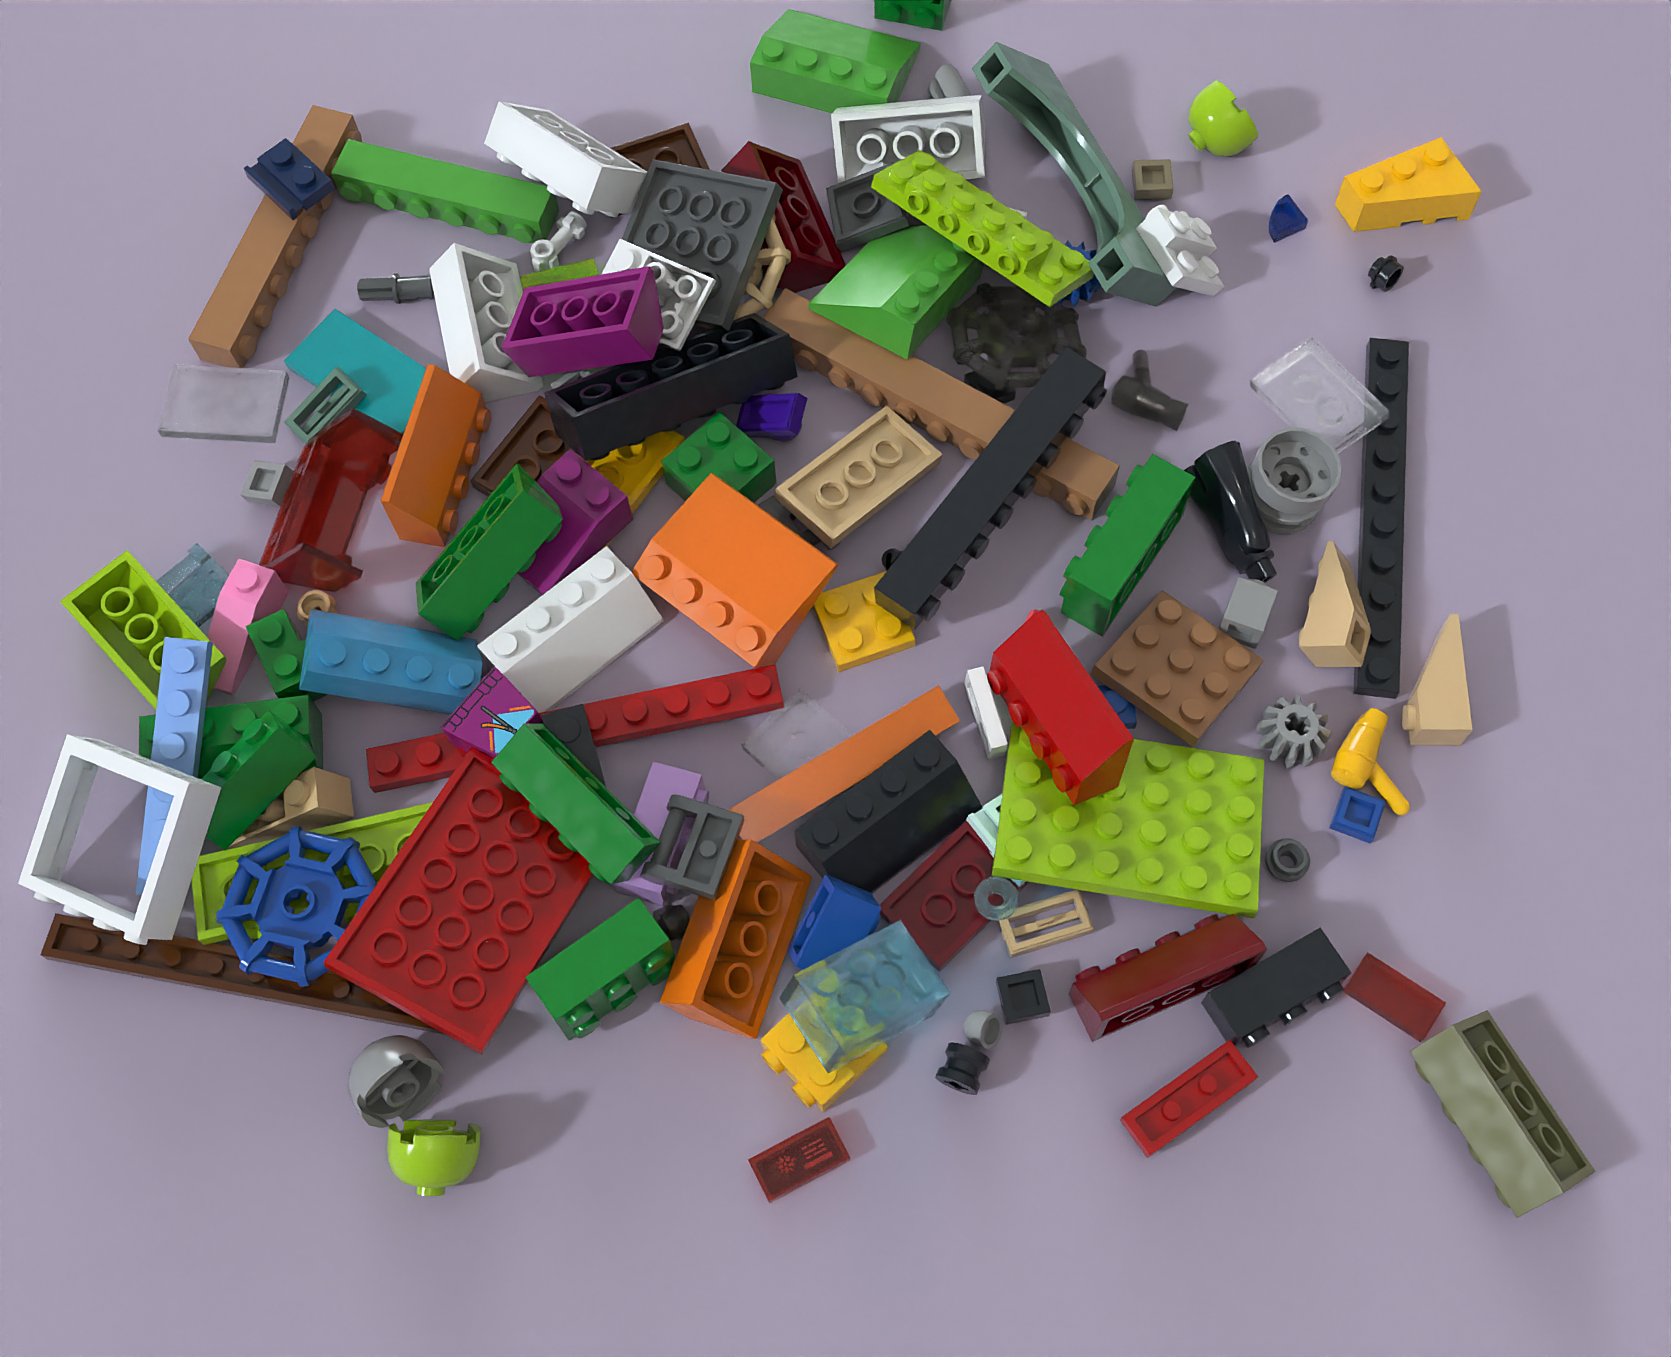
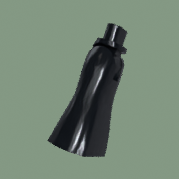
(1228, 504)

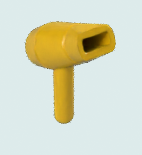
(1357, 760)

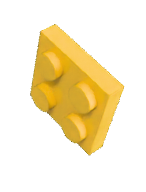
(857, 626)

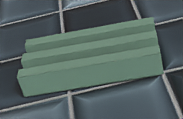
(344, 399)

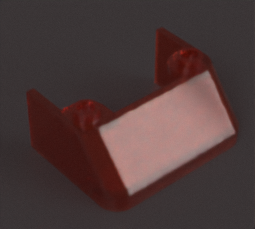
(326, 499)

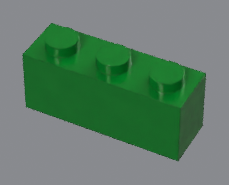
(254, 775)

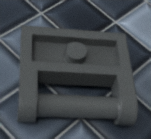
(706, 850)

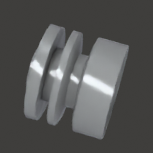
(1293, 478)

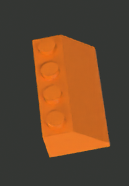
(435, 458)
(738, 942)

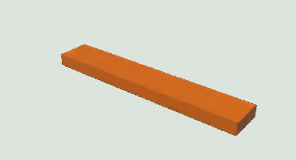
(842, 765)

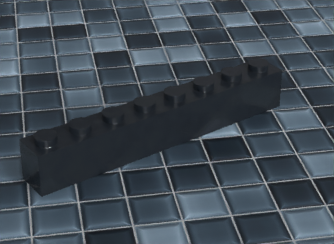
(990, 489)

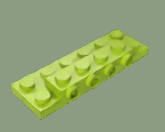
(984, 227)
(379, 841)

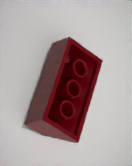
(798, 217)
(1164, 975)

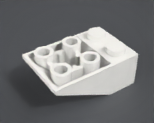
(679, 289)

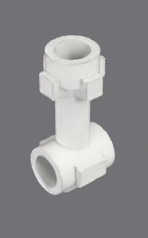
(545, 252)

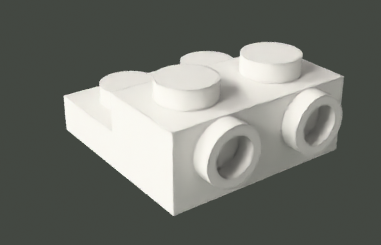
(1182, 249)

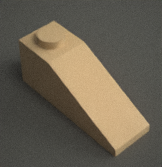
(1440, 699)

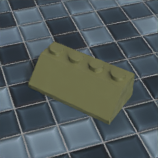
(1501, 1113)

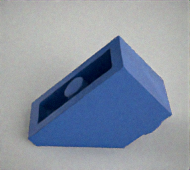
(834, 920)

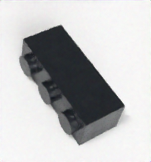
(1277, 989)

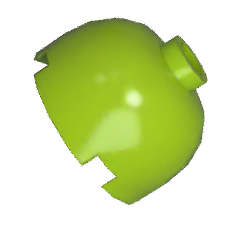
(1219, 122)
(432, 1154)

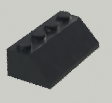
(890, 816)

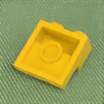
(790, 1052)

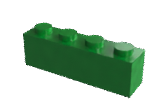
(575, 804)

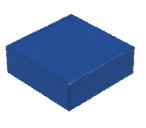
(1357, 814)

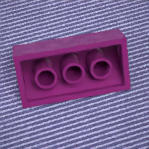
(586, 323)

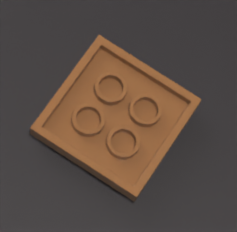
(1177, 667)

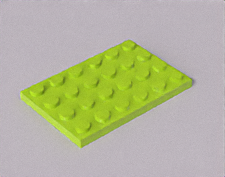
(1169, 834)

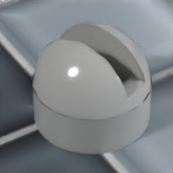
(983, 1028)

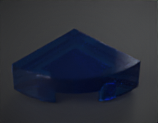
(1286, 219)

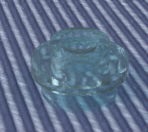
(999, 886)

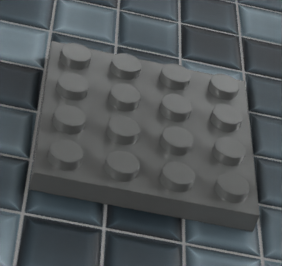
(706, 224)

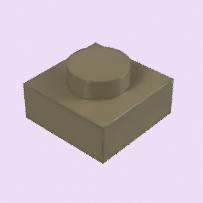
(1152, 179)

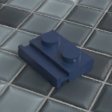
(289, 178)

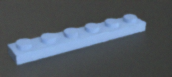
(176, 732)

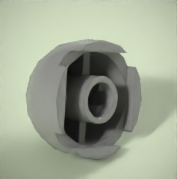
(393, 1079)

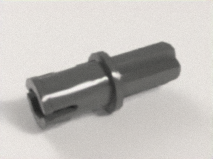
(395, 288)

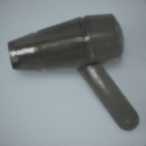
(1145, 401)

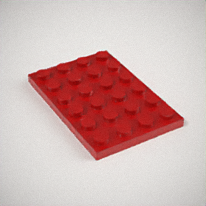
(464, 908)

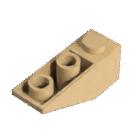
(1336, 621)
(309, 801)

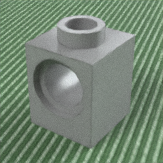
(1248, 611)

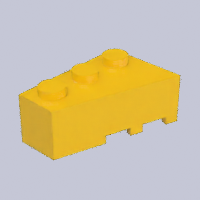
(1408, 187)

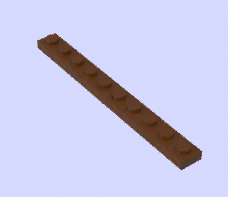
(214, 969)

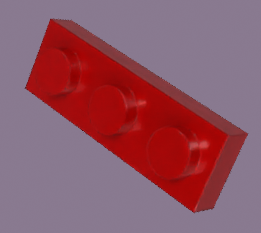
(1188, 1098)

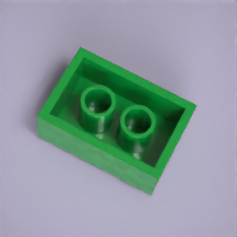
(604, 970)

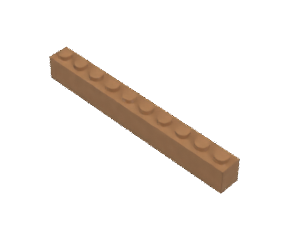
(933, 401)

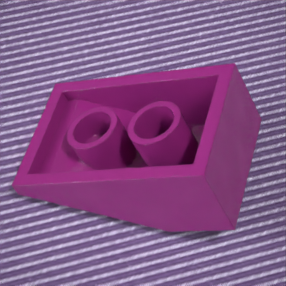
(591, 516)

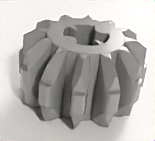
(1288, 743)

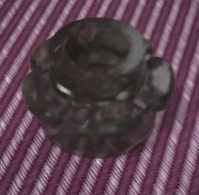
(672, 920)

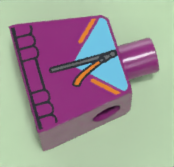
(490, 716)

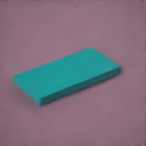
(373, 364)

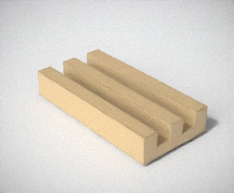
(1010, 934)

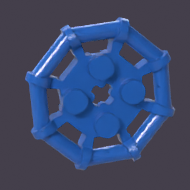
(275, 891)

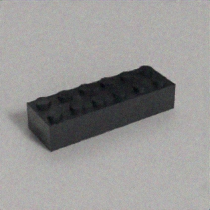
(659, 394)

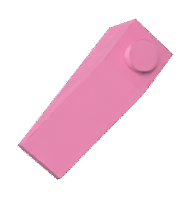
(245, 598)

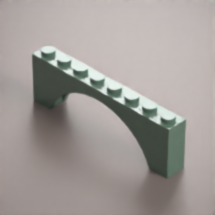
(1041, 104)

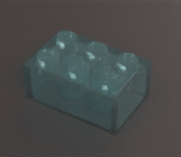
(863, 995)

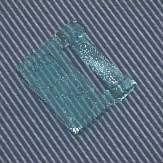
(201, 591)

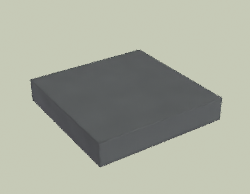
(862, 212)

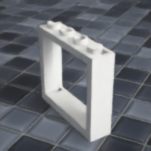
(174, 857)

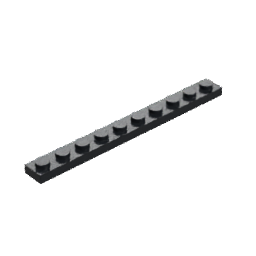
(1383, 520)

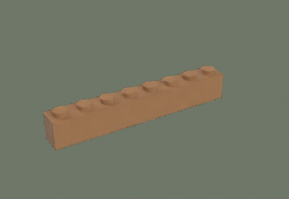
(268, 253)

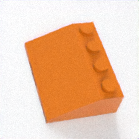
(735, 571)

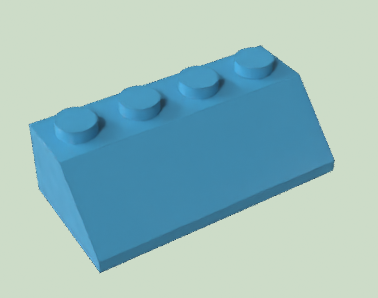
(388, 663)

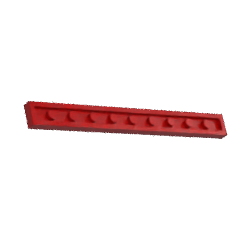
(609, 720)

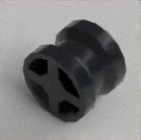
(962, 1068)

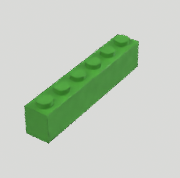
(445, 192)

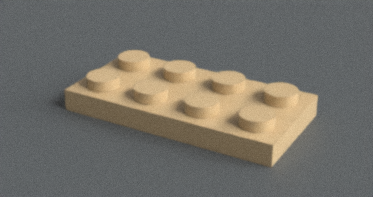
(858, 476)

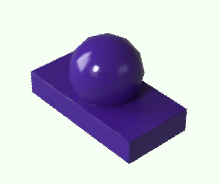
(772, 416)

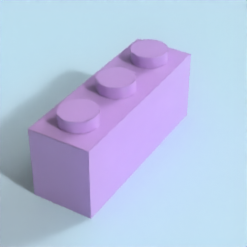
(652, 813)

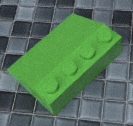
(830, 63)
(899, 288)

